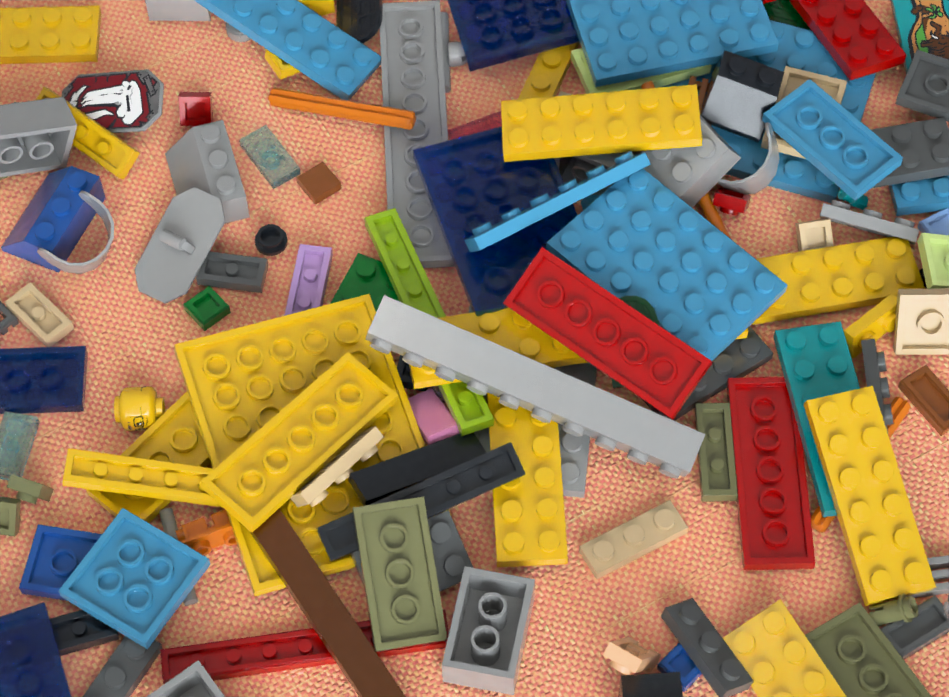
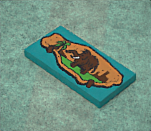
(922, 27)

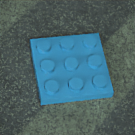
(134, 578)

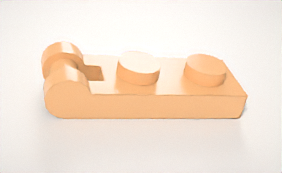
(630, 656)

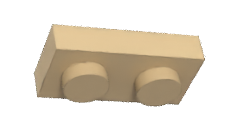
(39, 315)

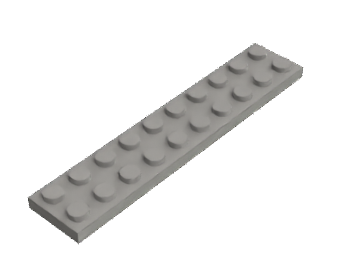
(414, 82)

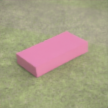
(432, 417)

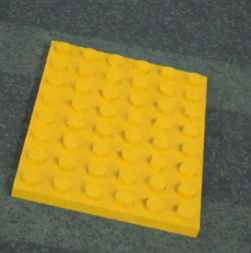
(255, 371)

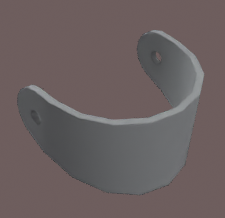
(764, 174)
(92, 264)

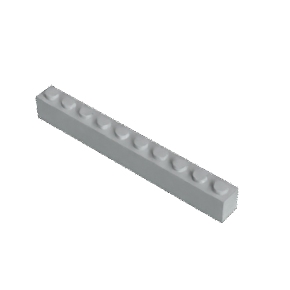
(534, 387)

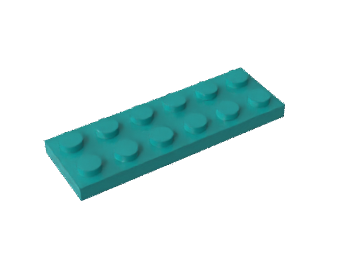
(815, 366)

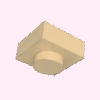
(814, 234)

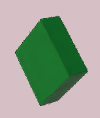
(207, 308)

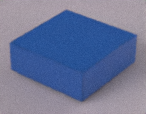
(679, 661)

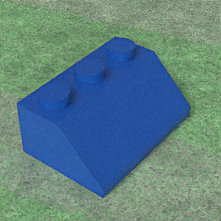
(55, 217)

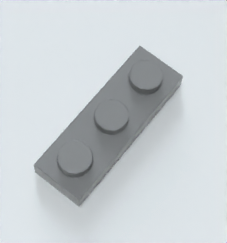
(869, 221)

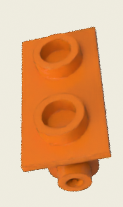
(203, 539)

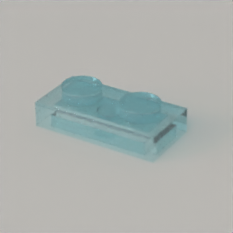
(16, 442)

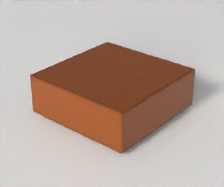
(319, 183)

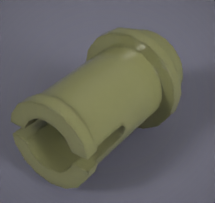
(903, 608)

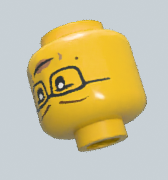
(138, 408)

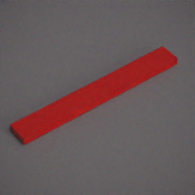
(267, 653)

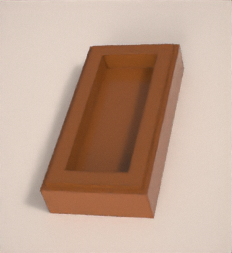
(929, 397)

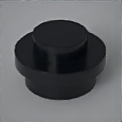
(271, 240)

